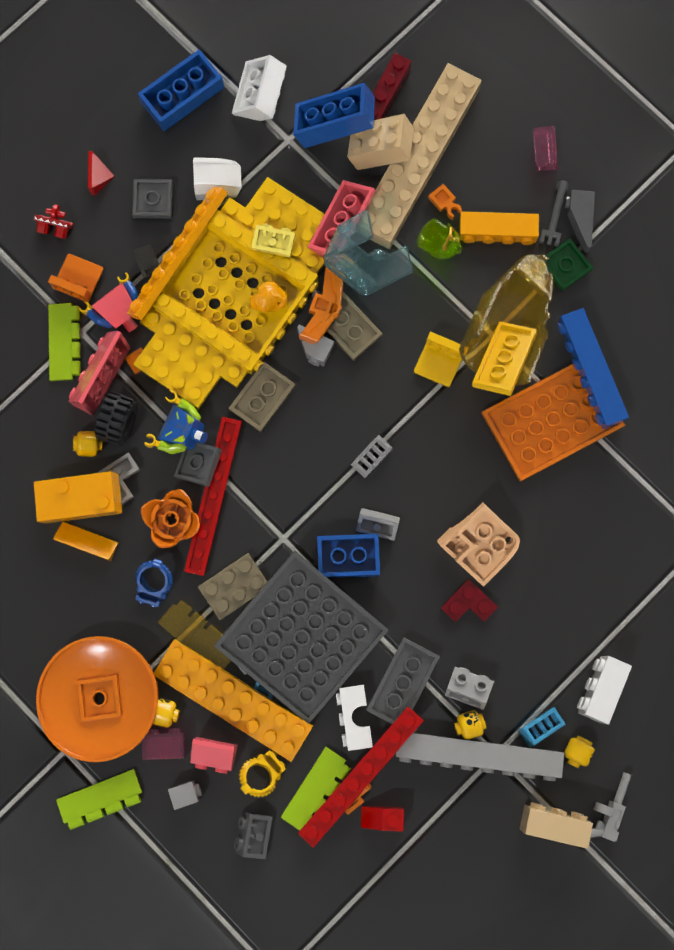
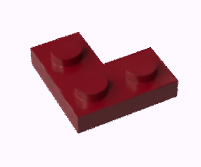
(471, 598)

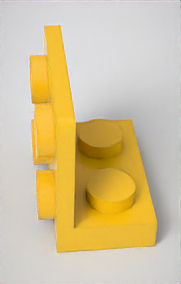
(439, 360)

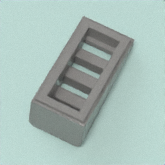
(382, 455)

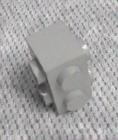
(469, 688)

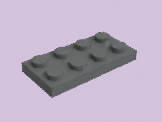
(403, 681)

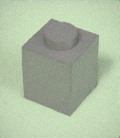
(185, 794)

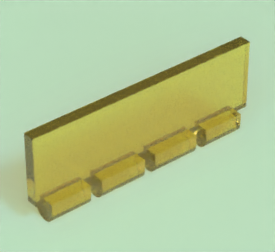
(192, 633)

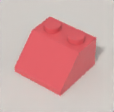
(213, 754)

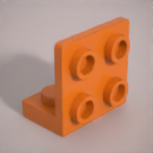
(77, 278)

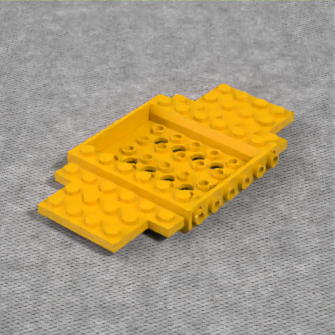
(198, 343)

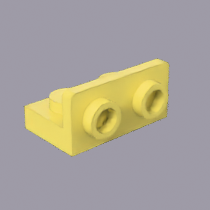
(273, 240)

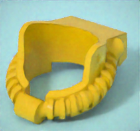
(273, 767)

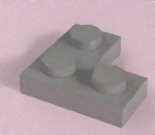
(125, 467)

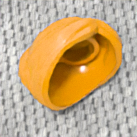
(269, 298)

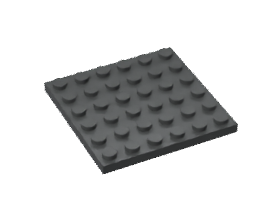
(301, 637)

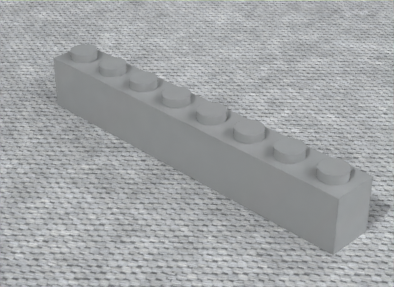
(482, 755)

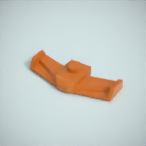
(324, 308)

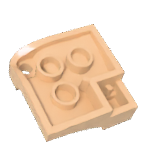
(480, 543)

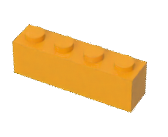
(498, 227)

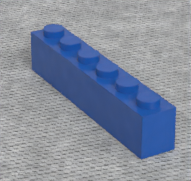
(592, 368)

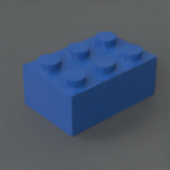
(348, 556)

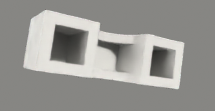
(356, 736)

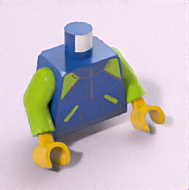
(180, 429)

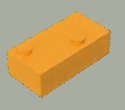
(78, 497)

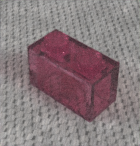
(164, 745)

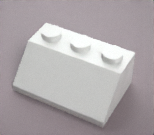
(259, 88)

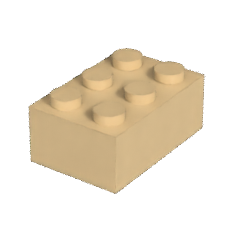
(383, 145)
(556, 825)

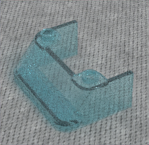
(357, 268)

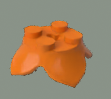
(157, 512)

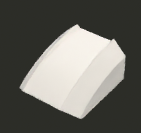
(216, 173)

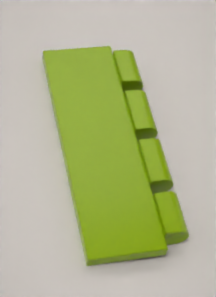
(61, 345)
(317, 784)
(92, 800)

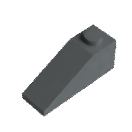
(580, 214)

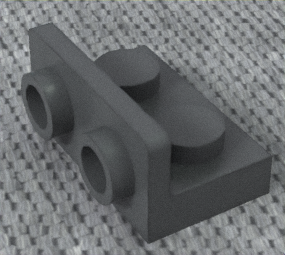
(253, 835)

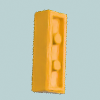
(86, 541)

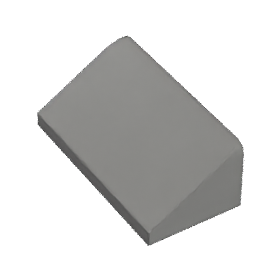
(377, 523)

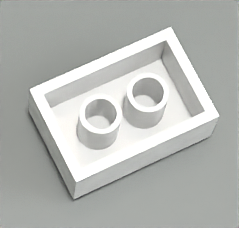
(603, 689)

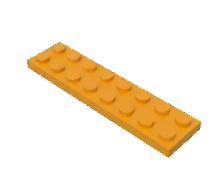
(233, 700)

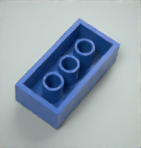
(181, 90)
(334, 115)

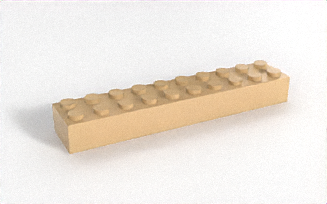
(431, 136)

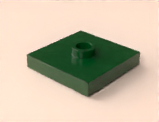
(567, 265)

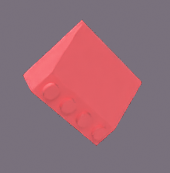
(100, 372)

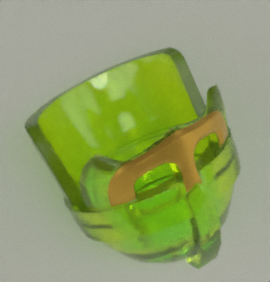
(439, 240)

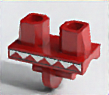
(44, 222)

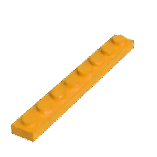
(176, 254)

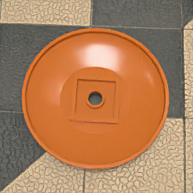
(69, 706)

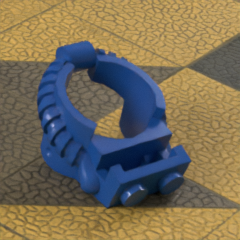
(145, 593)

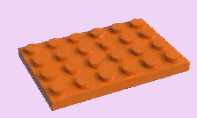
(545, 423)

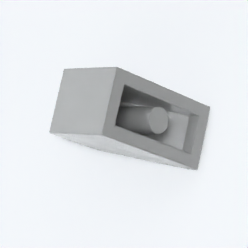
(318, 352)

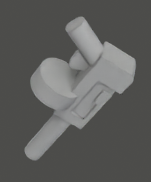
(613, 813)

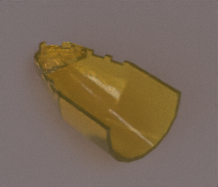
(516, 299)

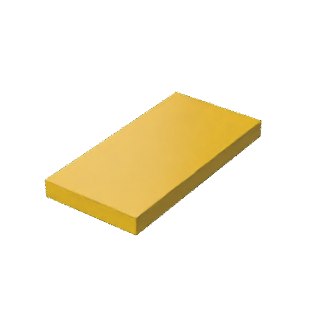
(504, 358)

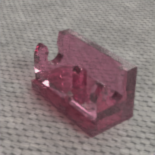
(545, 148)

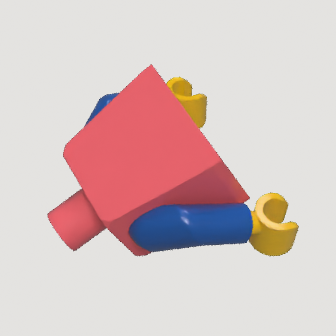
(113, 307)

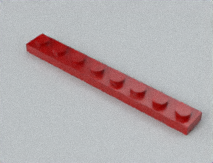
(213, 498)
(360, 777)

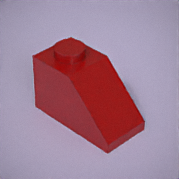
(382, 818)

